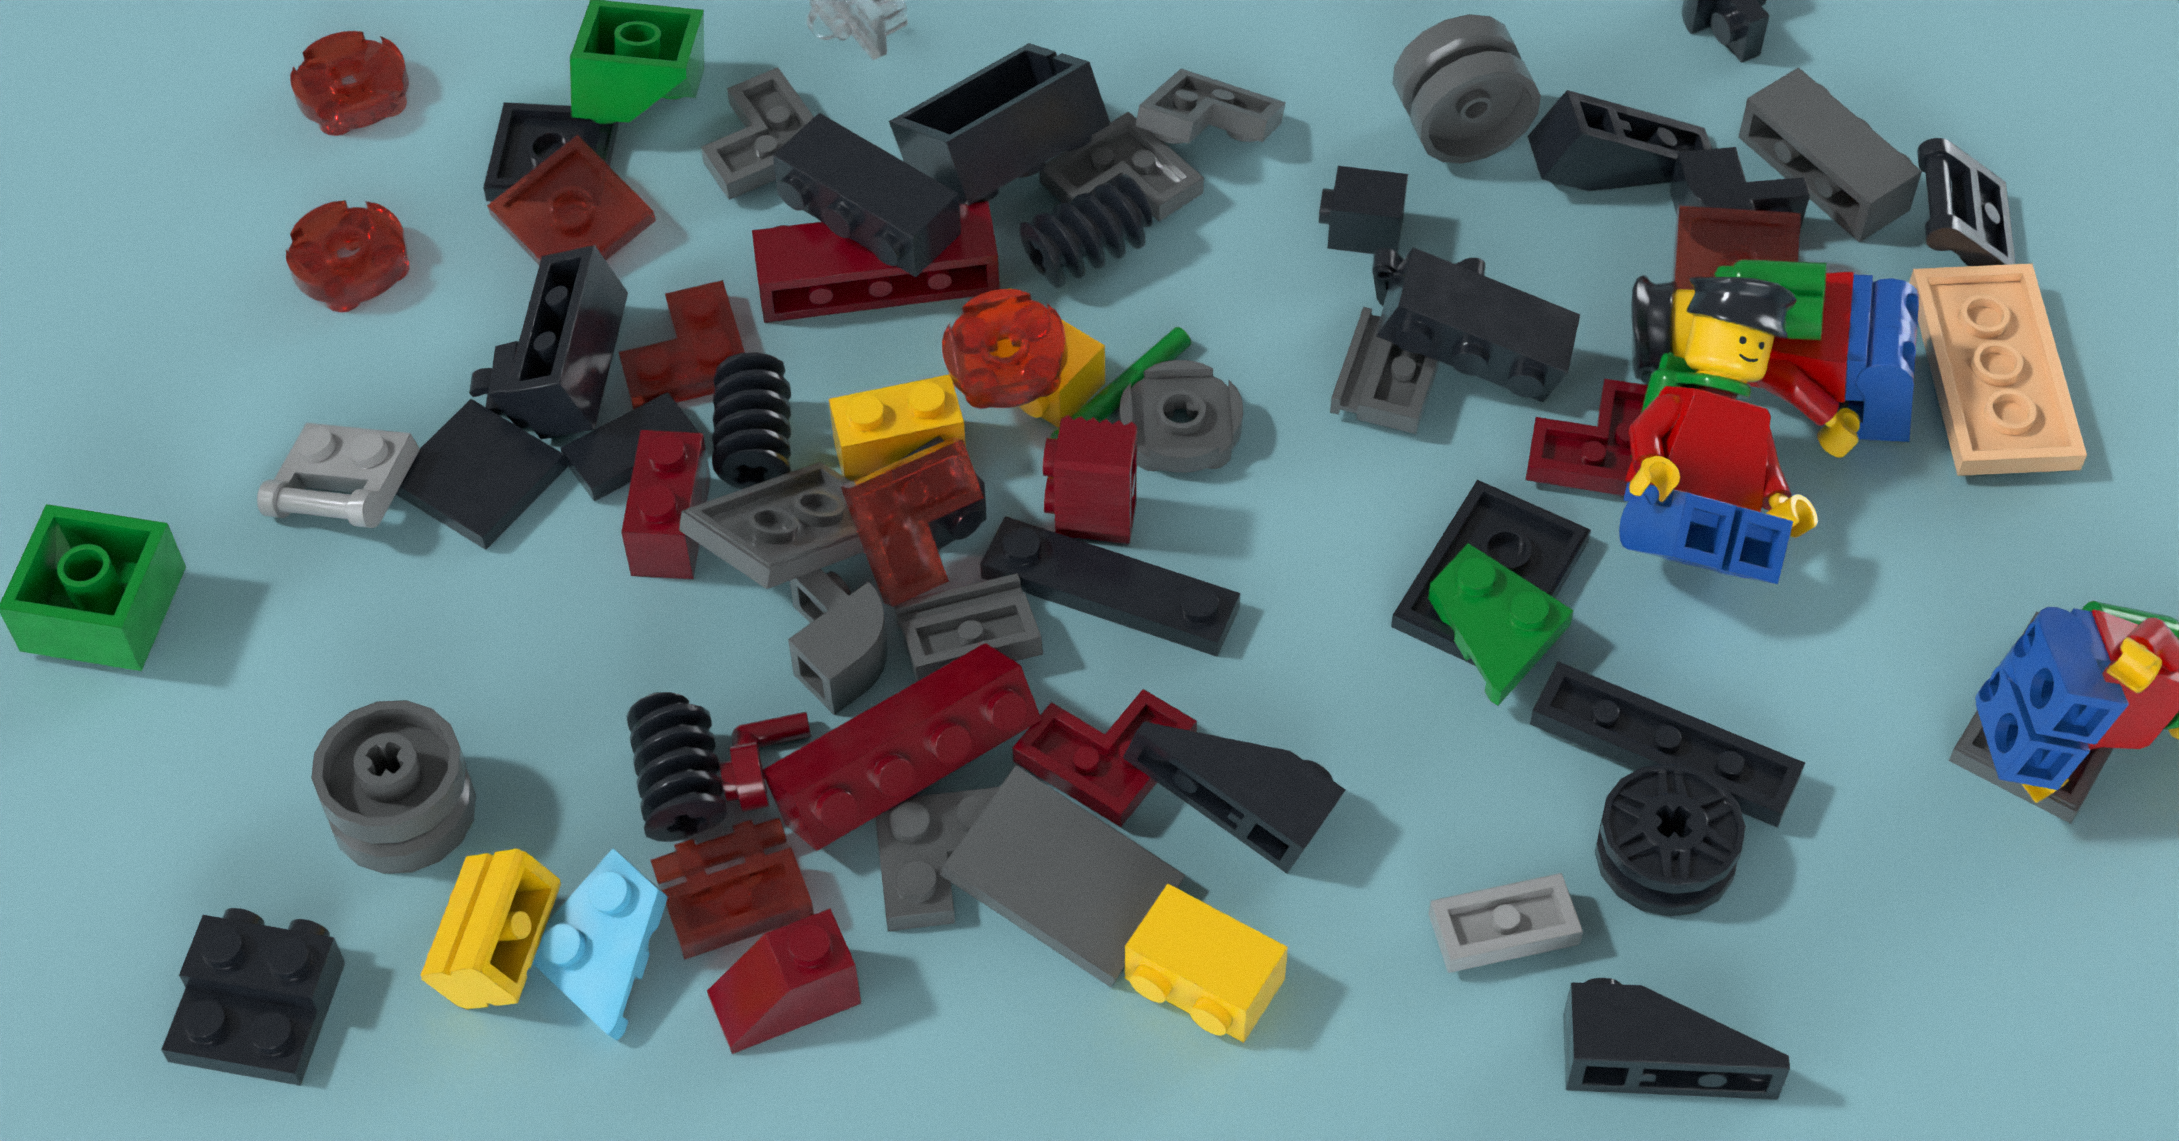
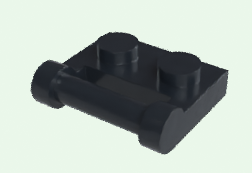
(1978, 197)

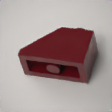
(786, 982)

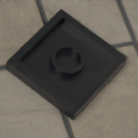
(532, 134)
(480, 473)

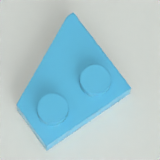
(602, 940)

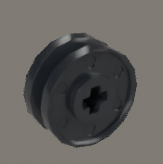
(1669, 839)

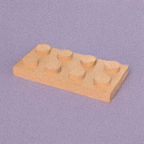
(1997, 370)

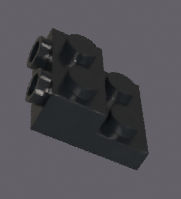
(254, 996)

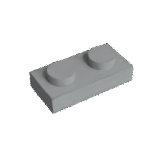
(1505, 922)

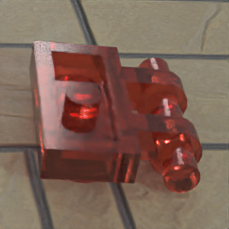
(735, 901)

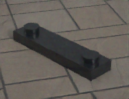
(1112, 586)
(1651, 734)

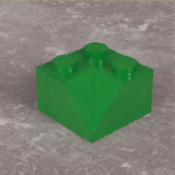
(633, 58)
(92, 587)

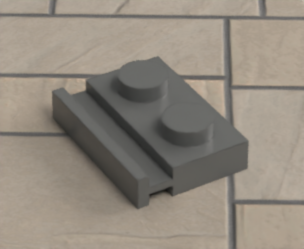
(1383, 380)
(957, 620)

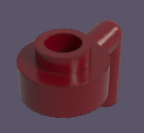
(743, 774)

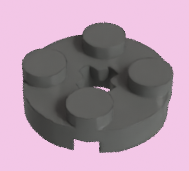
(1189, 445)

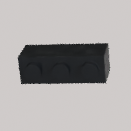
(867, 195)
(1478, 325)
(567, 343)

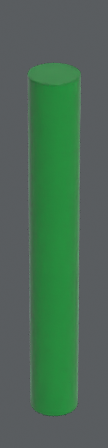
(1109, 398)

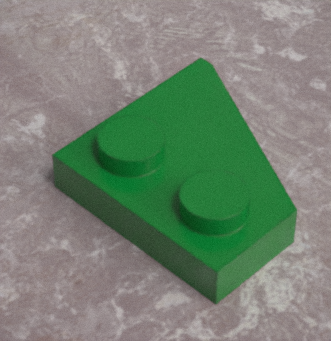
(1497, 618)

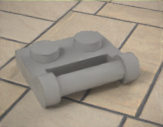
(344, 460)

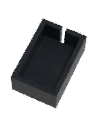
(1002, 122)

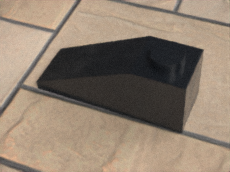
(1609, 145)
(1246, 788)
(1650, 1044)

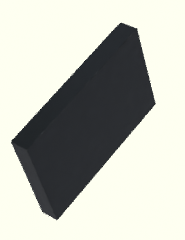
(1510, 531)

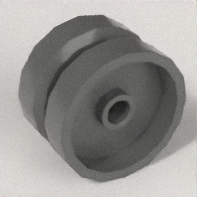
(1466, 89)
(394, 786)

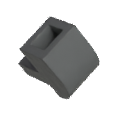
(844, 643)

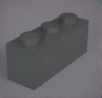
(1844, 161)

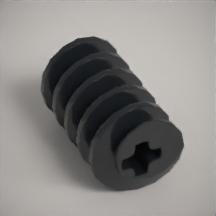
(1086, 228)
(751, 419)
(675, 767)

